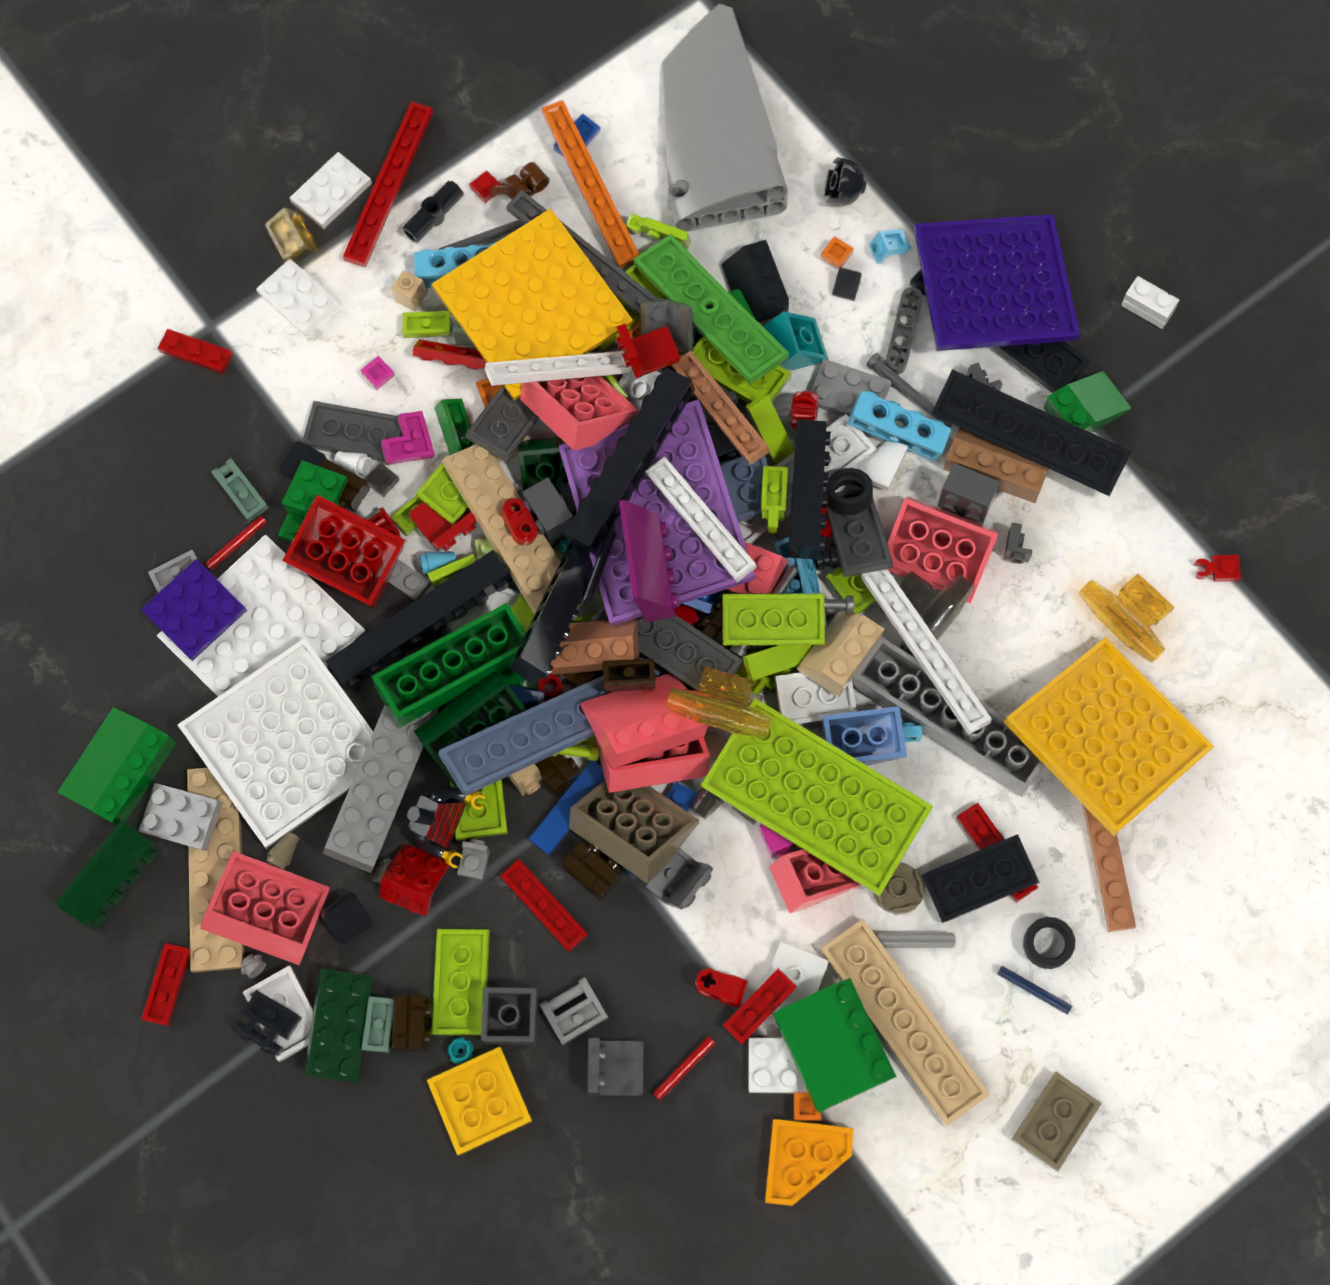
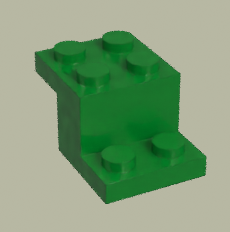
(305, 486)

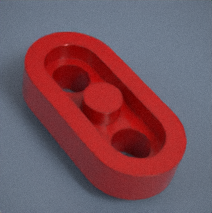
(517, 520)

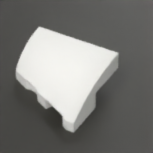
(884, 463)

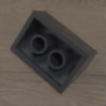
(758, 278)

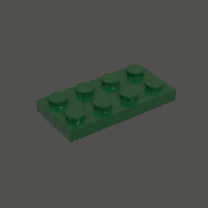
(338, 1026)

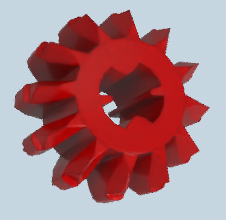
(804, 407)

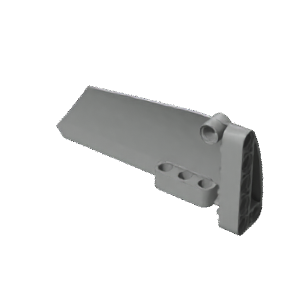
(718, 131)

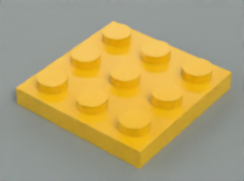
(479, 1101)

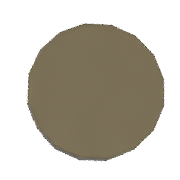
(902, 891)

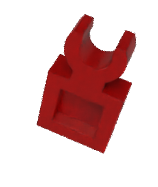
(1222, 567)

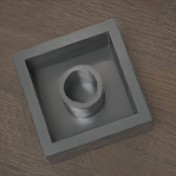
(968, 493)
(547, 510)
(510, 1016)

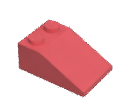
(807, 880)

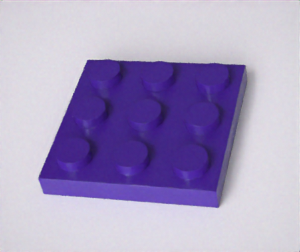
(194, 610)

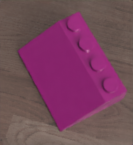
(648, 562)

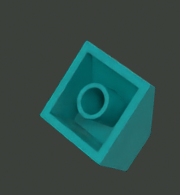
(800, 338)

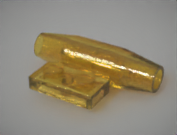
(1130, 613)
(721, 704)

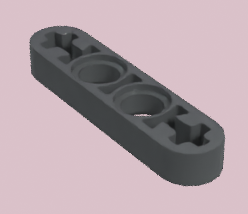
(904, 330)

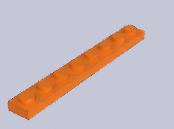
(590, 183)

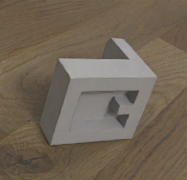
(474, 859)

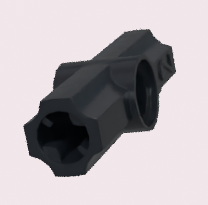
(441, 201)

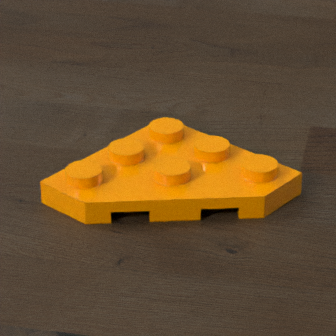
(803, 1158)

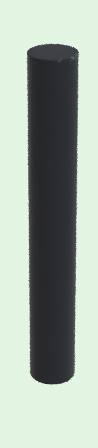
(599, 567)

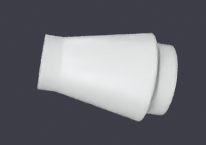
(356, 463)

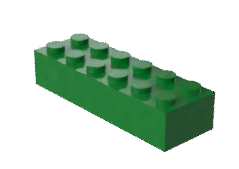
(449, 665)

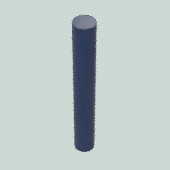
(1034, 990)

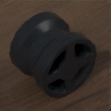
(827, 558)

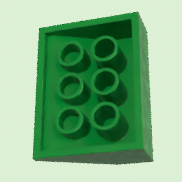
(117, 767)
(834, 1045)

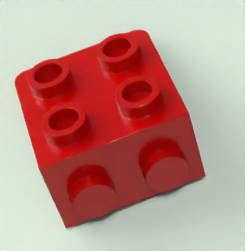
(648, 351)
(437, 529)
(412, 879)

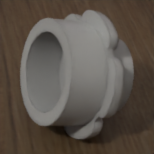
(253, 965)

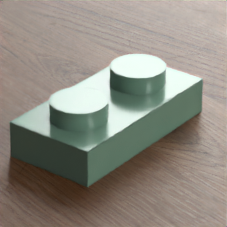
(378, 1025)

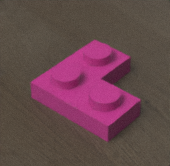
(414, 442)

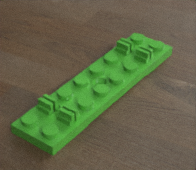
(727, 324)

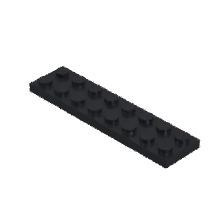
(1047, 363)
(1031, 432)

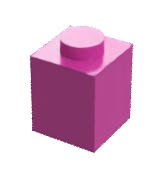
(775, 843)

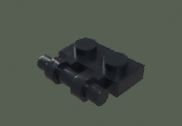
(271, 1015)

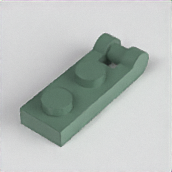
(240, 490)

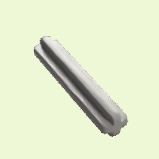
(917, 940)

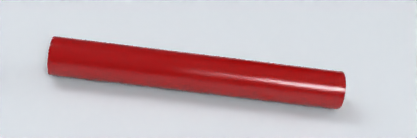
(235, 542)
(684, 1068)

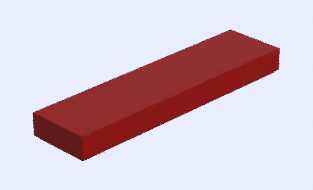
(984, 834)
(544, 905)

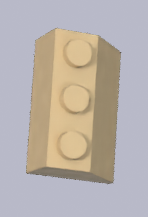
(846, 646)

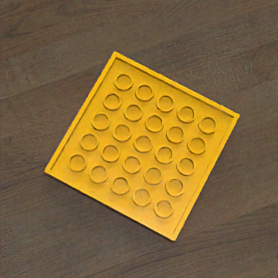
(532, 297)
(1108, 735)

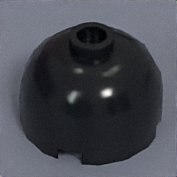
(844, 182)

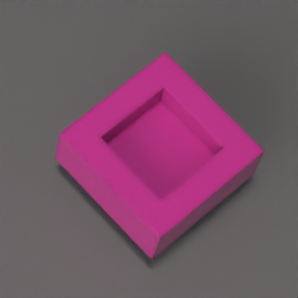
(377, 372)

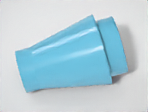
(434, 560)

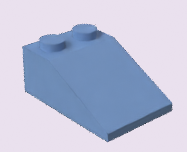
(867, 735)

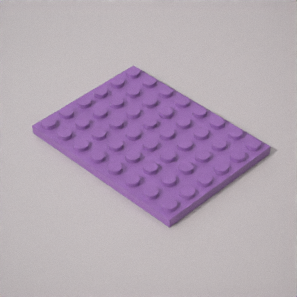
(694, 565)

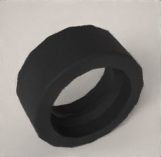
(849, 476)
(1035, 957)

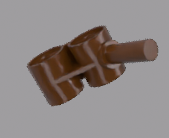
(532, 182)

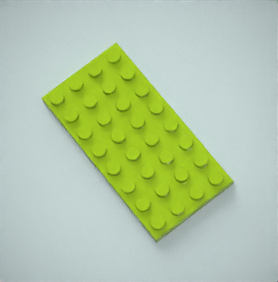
(819, 799)

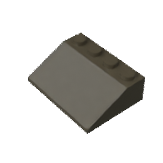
(633, 827)

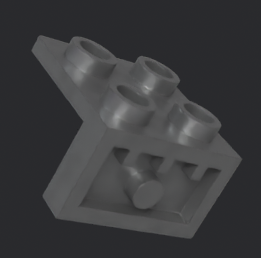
(669, 314)
(615, 1068)

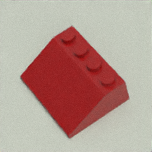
(345, 551)

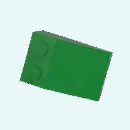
(1088, 402)

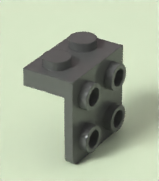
(680, 880)

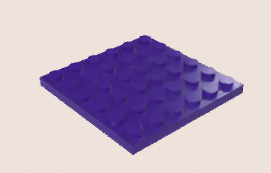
(995, 282)

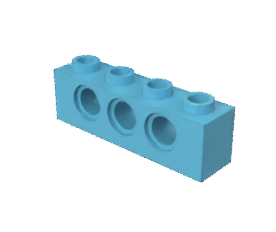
(450, 257)
(887, 429)
(806, 579)

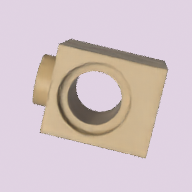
(409, 290)

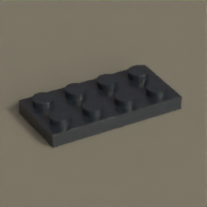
(980, 878)

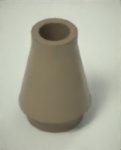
(283, 851)

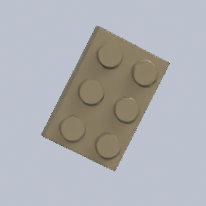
(1056, 1121)

